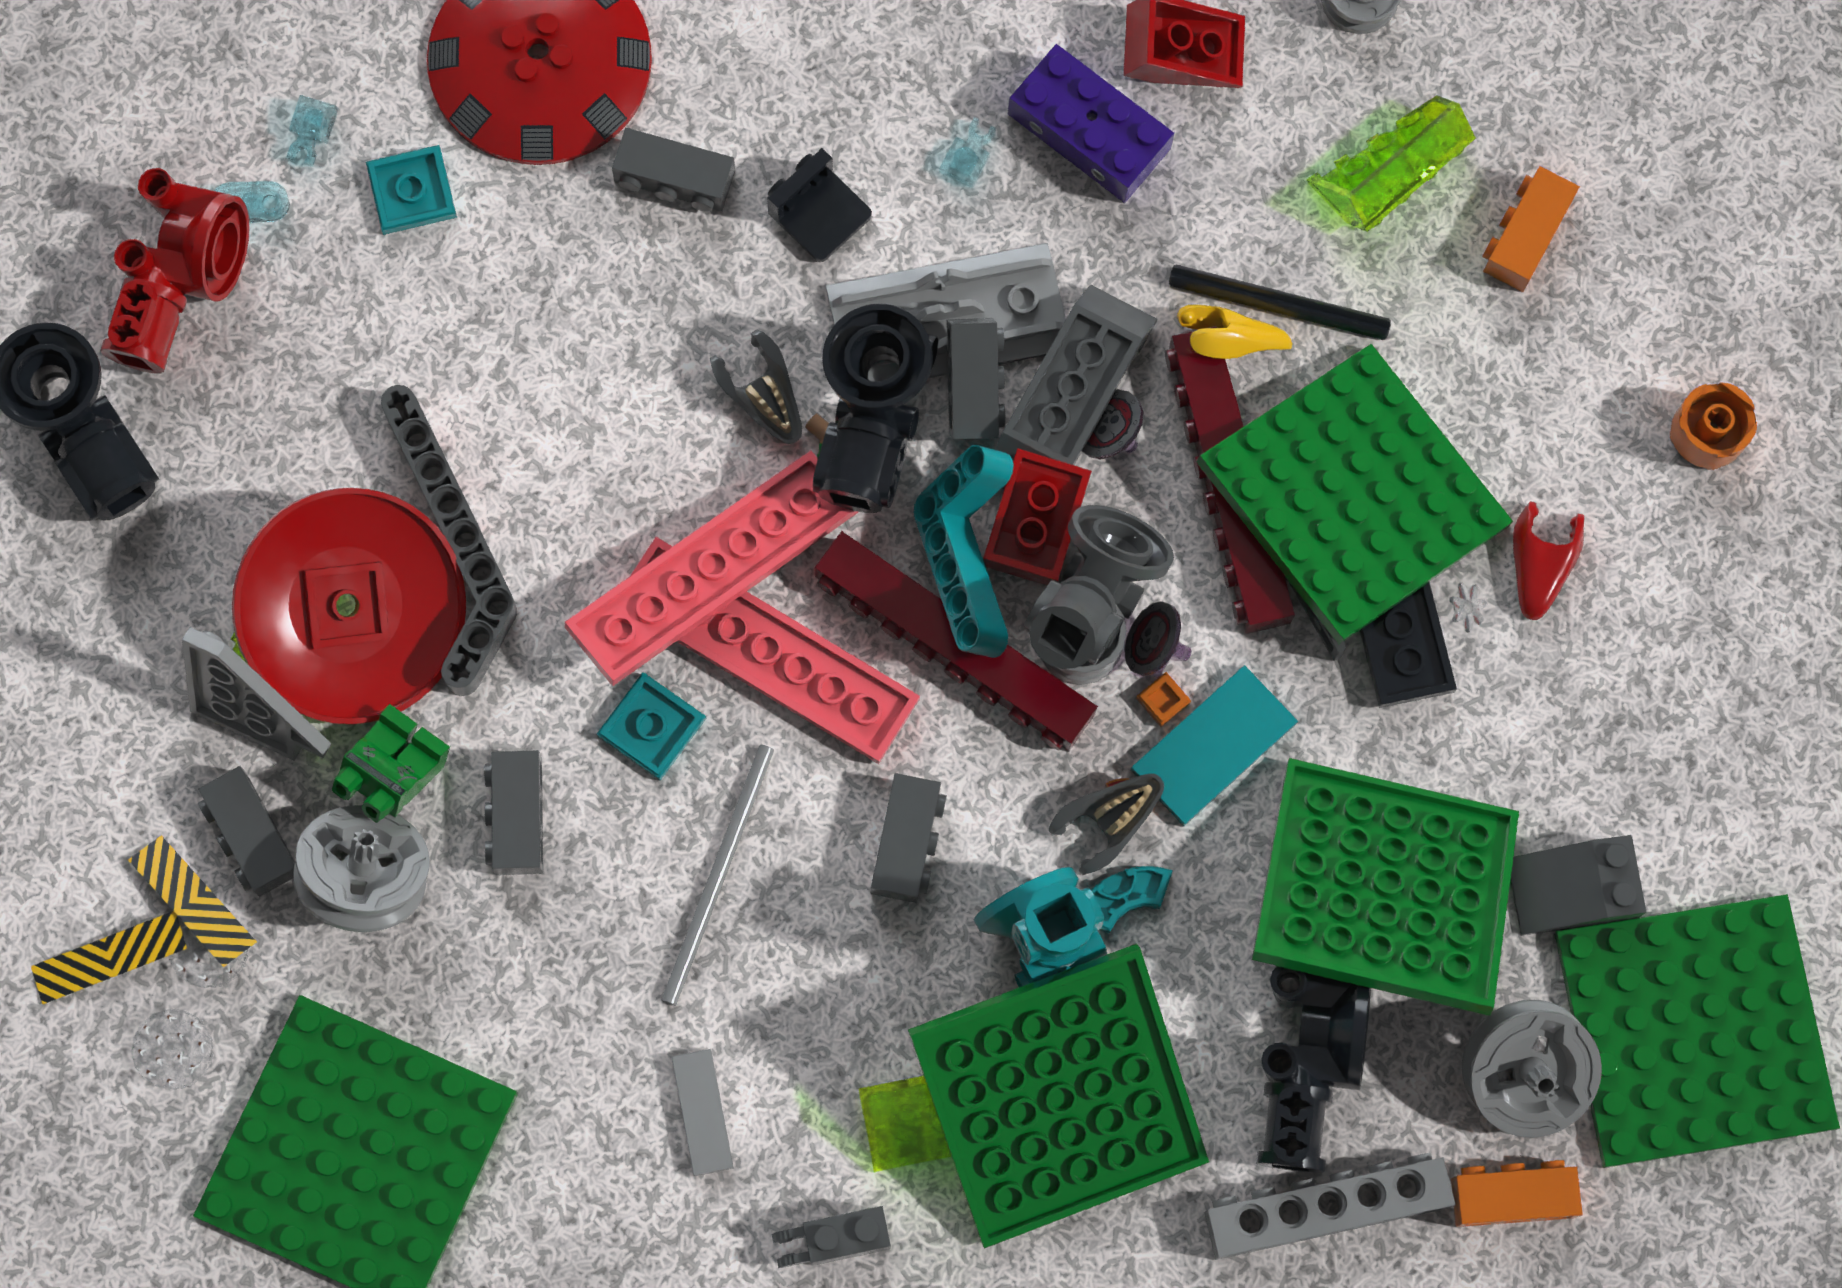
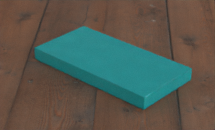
(1216, 744)

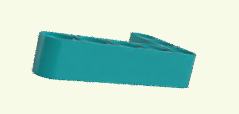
(953, 551)

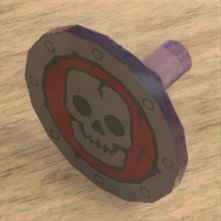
(1116, 427)
(1155, 640)

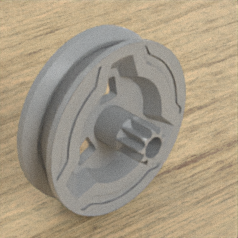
(358, 890)
(1528, 1102)

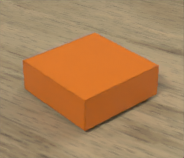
(1163, 699)

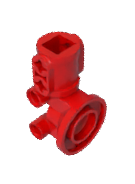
(196, 256)

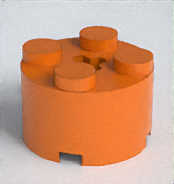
(1698, 440)

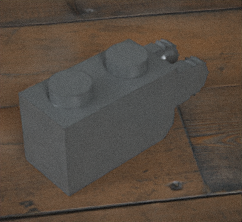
(837, 1237)

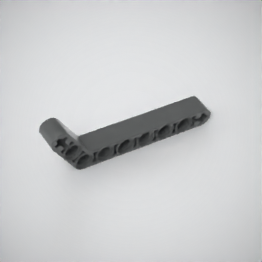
(452, 526)

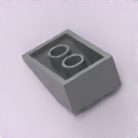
(1577, 886)

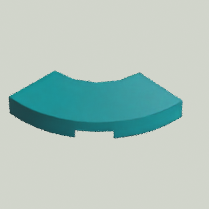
(1132, 887)

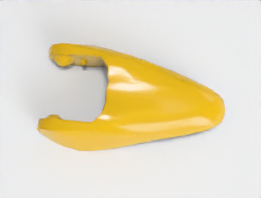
(1234, 333)

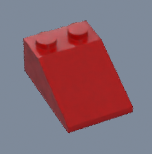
(1184, 44)
(1034, 516)

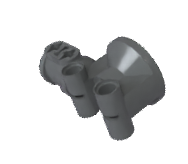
(1078, 615)

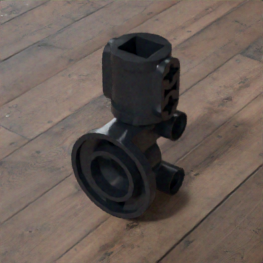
(872, 426)
(78, 429)
(1327, 1056)

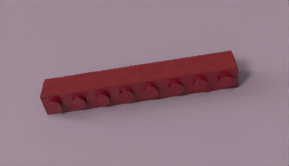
(1212, 417)
(920, 618)

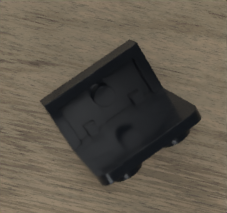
(817, 206)

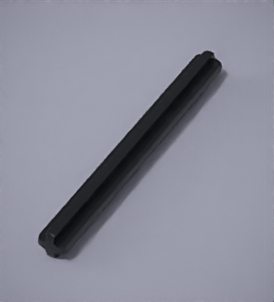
(1279, 302)

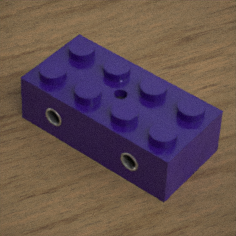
(1090, 123)

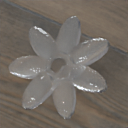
(1467, 606)

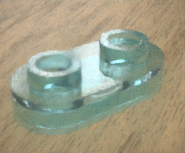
(255, 196)

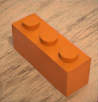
(1529, 228)
(1516, 1194)

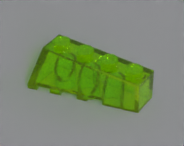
(1395, 163)

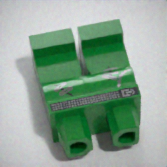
(390, 764)

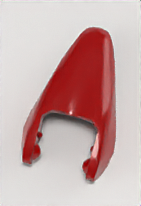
(1542, 565)

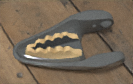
(767, 398)
(1116, 810)

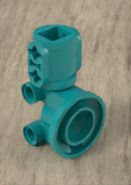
(1049, 923)

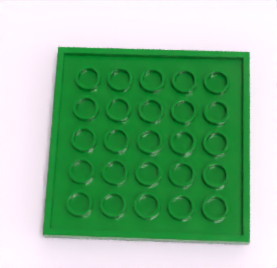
(1354, 492)
(1387, 887)
(1698, 1030)
(1059, 1095)
(355, 1152)

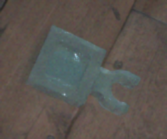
(312, 123)
(967, 158)

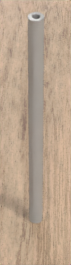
(717, 875)

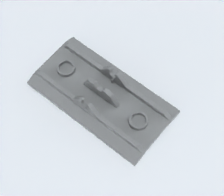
(1009, 286)

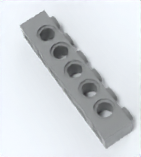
(1431, 1195)

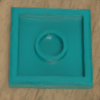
(411, 189)
(651, 726)

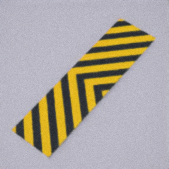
(192, 901)
(108, 957)

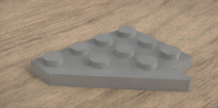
(240, 700)

